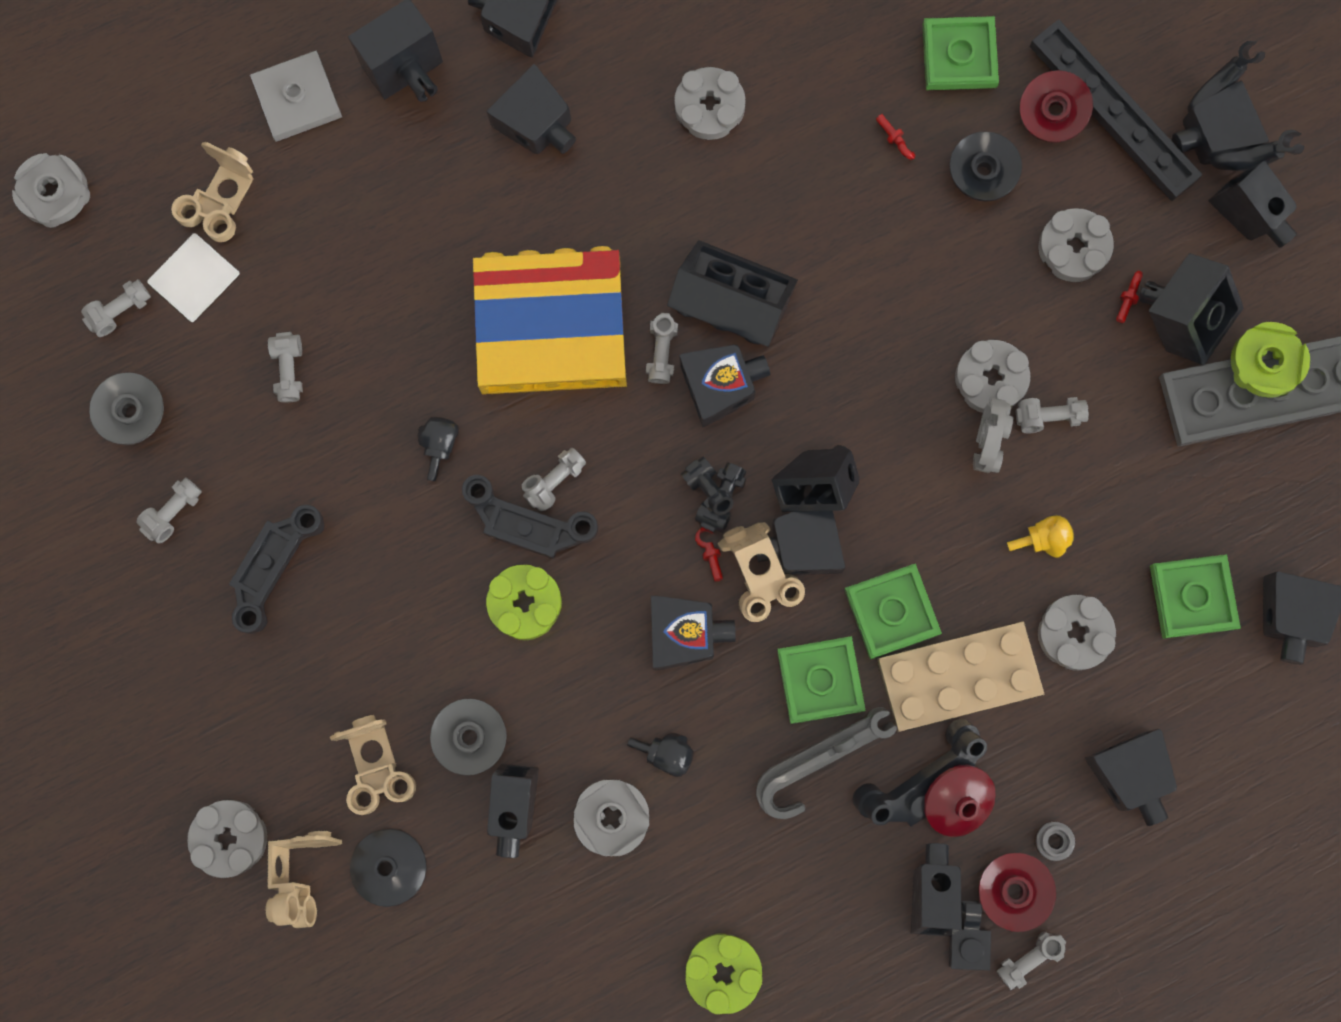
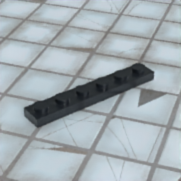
(1119, 112)

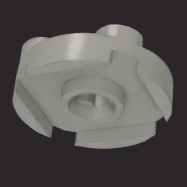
(709, 82)
(61, 206)
(1091, 230)
(998, 355)
(993, 427)
(1066, 651)
(590, 812)
(209, 852)

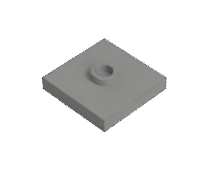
(296, 96)

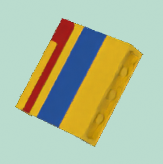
(549, 321)

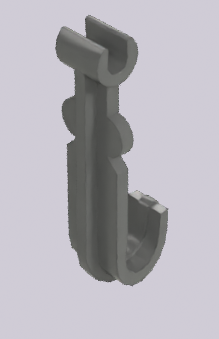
(816, 757)

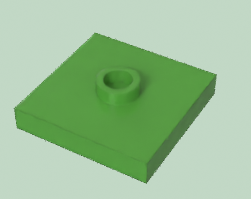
(960, 53)
(1194, 596)
(892, 611)
(821, 680)

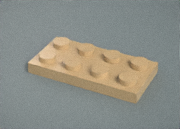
(960, 676)

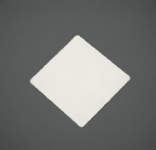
(193, 277)

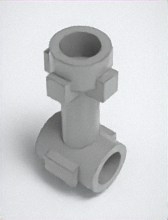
(100, 317)
(664, 330)
(284, 348)
(1032, 416)
(539, 490)
(156, 524)
(1047, 947)

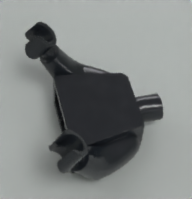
(1225, 124)

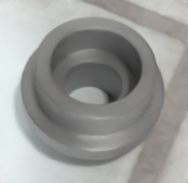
(1067, 841)

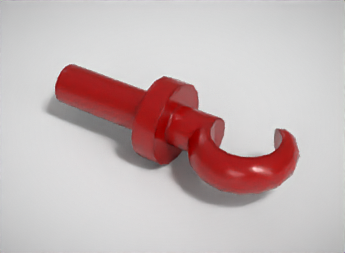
(895, 137)
(1129, 297)
(710, 555)

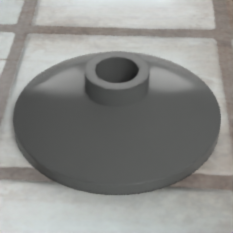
(113, 399)
(449, 731)

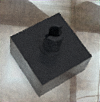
(398, 51)
(1194, 308)

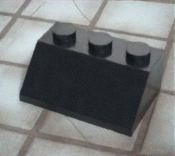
(731, 293)

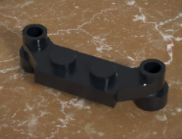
(523, 526)
(266, 564)
(907, 800)

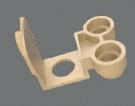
(210, 204)
(763, 587)
(377, 776)
(293, 903)

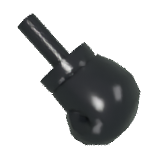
(438, 439)
(667, 754)

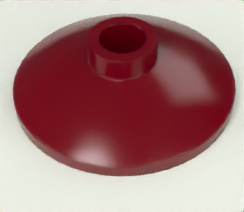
(1060, 89)
(949, 795)
(1036, 895)

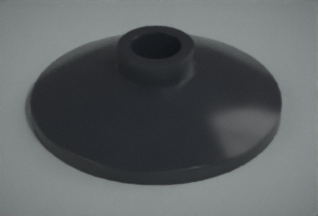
(986, 151)
(407, 867)

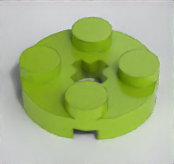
(1286, 347)
(541, 614)
(701, 968)

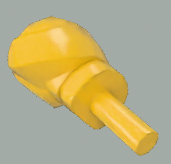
(1050, 535)

